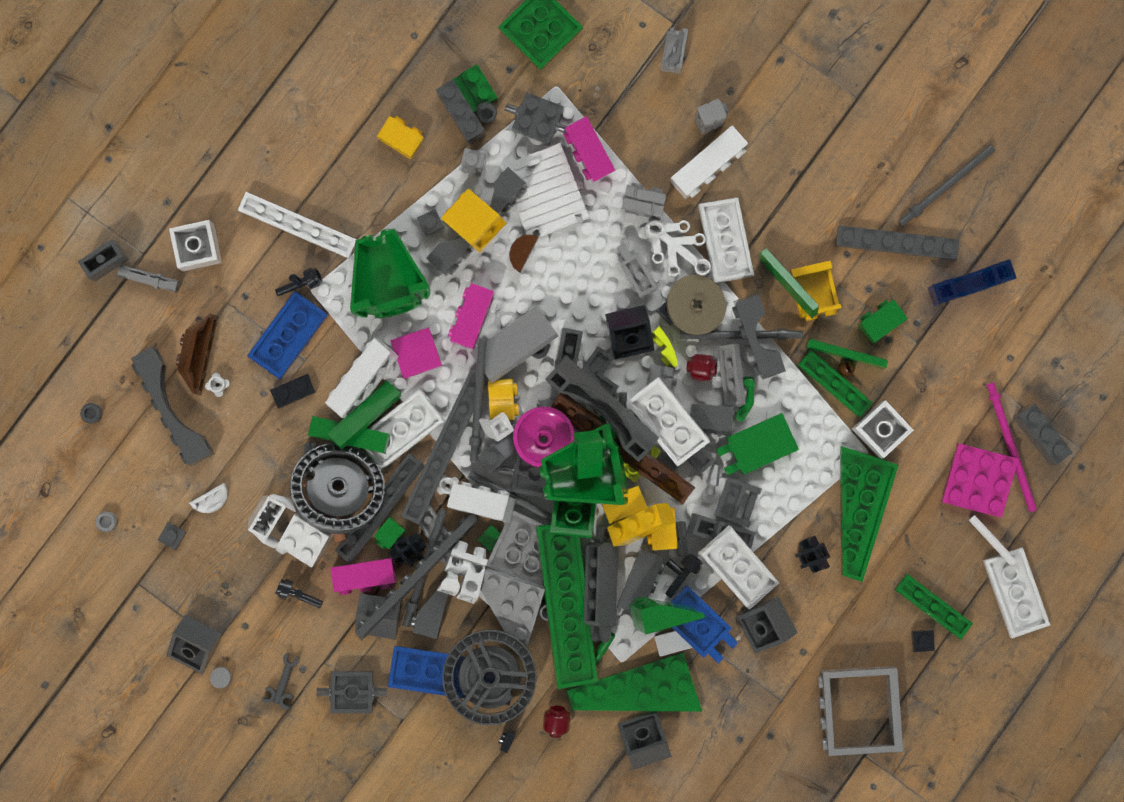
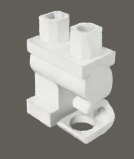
(467, 566)

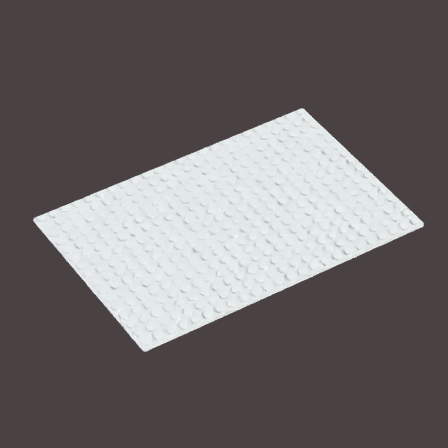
(574, 284)

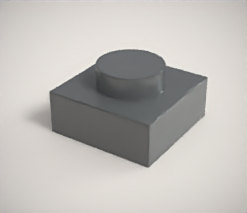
(430, 222)
(172, 535)

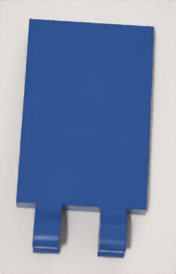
(705, 632)

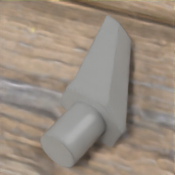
(713, 479)

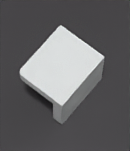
(497, 427)

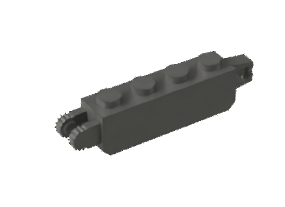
(600, 585)

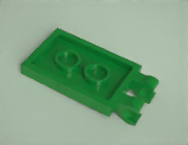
(759, 445)

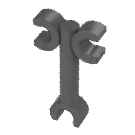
(277, 695)

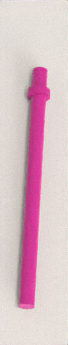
(995, 397)

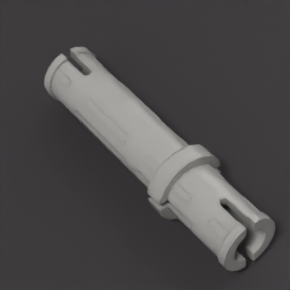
(144, 277)

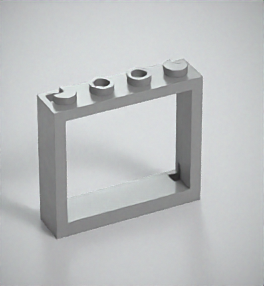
(826, 721)

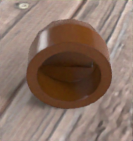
(843, 370)

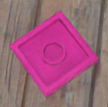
(416, 353)

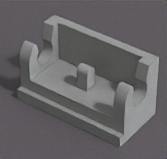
(674, 50)

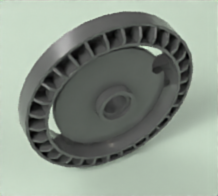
(333, 502)
(485, 693)

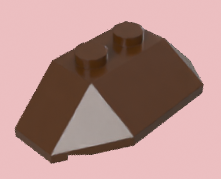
(195, 352)

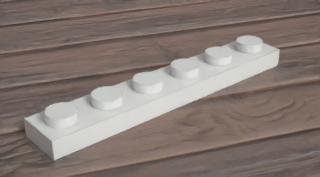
(297, 225)

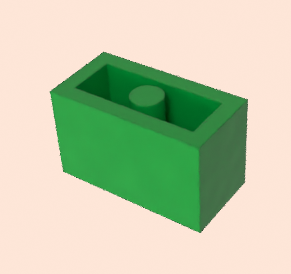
(882, 321)
(588, 454)

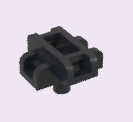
(406, 547)
(815, 553)

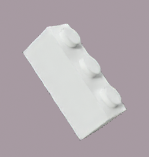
(481, 501)

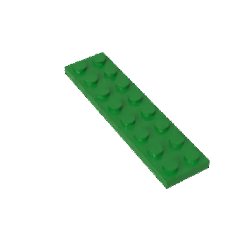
(564, 600)

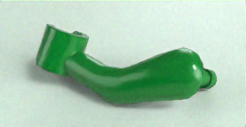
(743, 411)

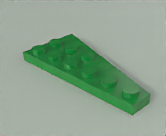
(863, 499)
(649, 687)

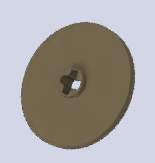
(681, 301)

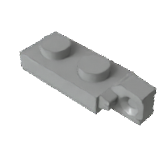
(636, 271)

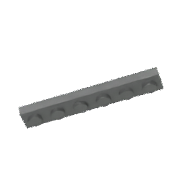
(897, 242)
(394, 490)

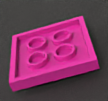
(979, 480)

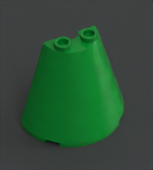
(385, 277)
(563, 482)

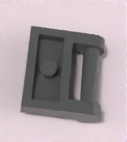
(731, 499)

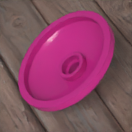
(541, 423)

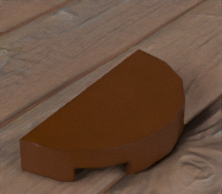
(521, 250)

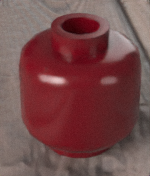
(702, 367)
(556, 721)

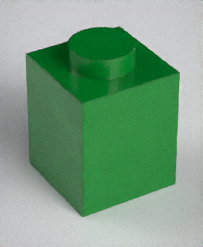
(389, 533)

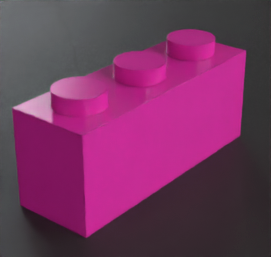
(588, 150)
(471, 316)
(363, 576)

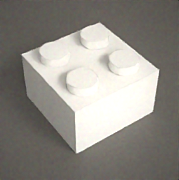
(195, 245)
(882, 429)
(304, 541)

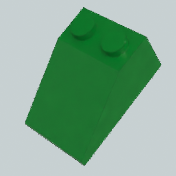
(573, 519)
(656, 615)

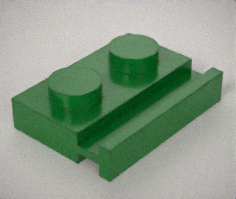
(475, 87)

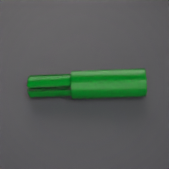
(603, 647)

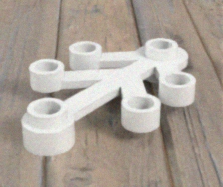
(675, 245)

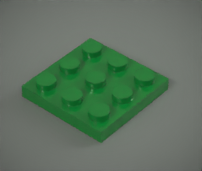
(540, 30)

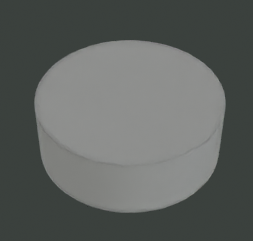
(106, 521)
(220, 677)

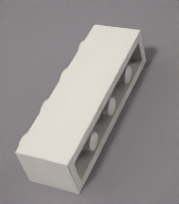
(709, 162)
(361, 378)

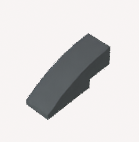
(710, 528)

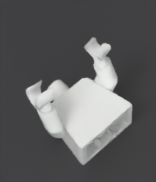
(266, 516)

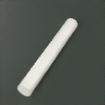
(993, 540)

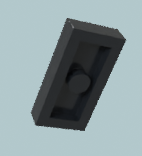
(292, 391)

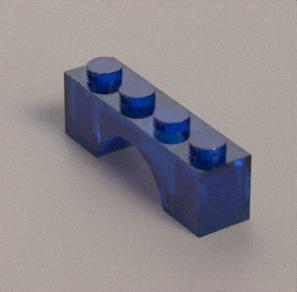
(972, 283)

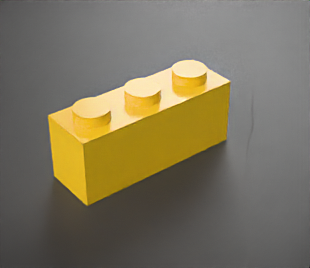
(641, 524)

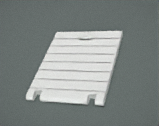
(551, 191)

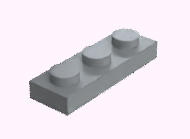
(731, 375)

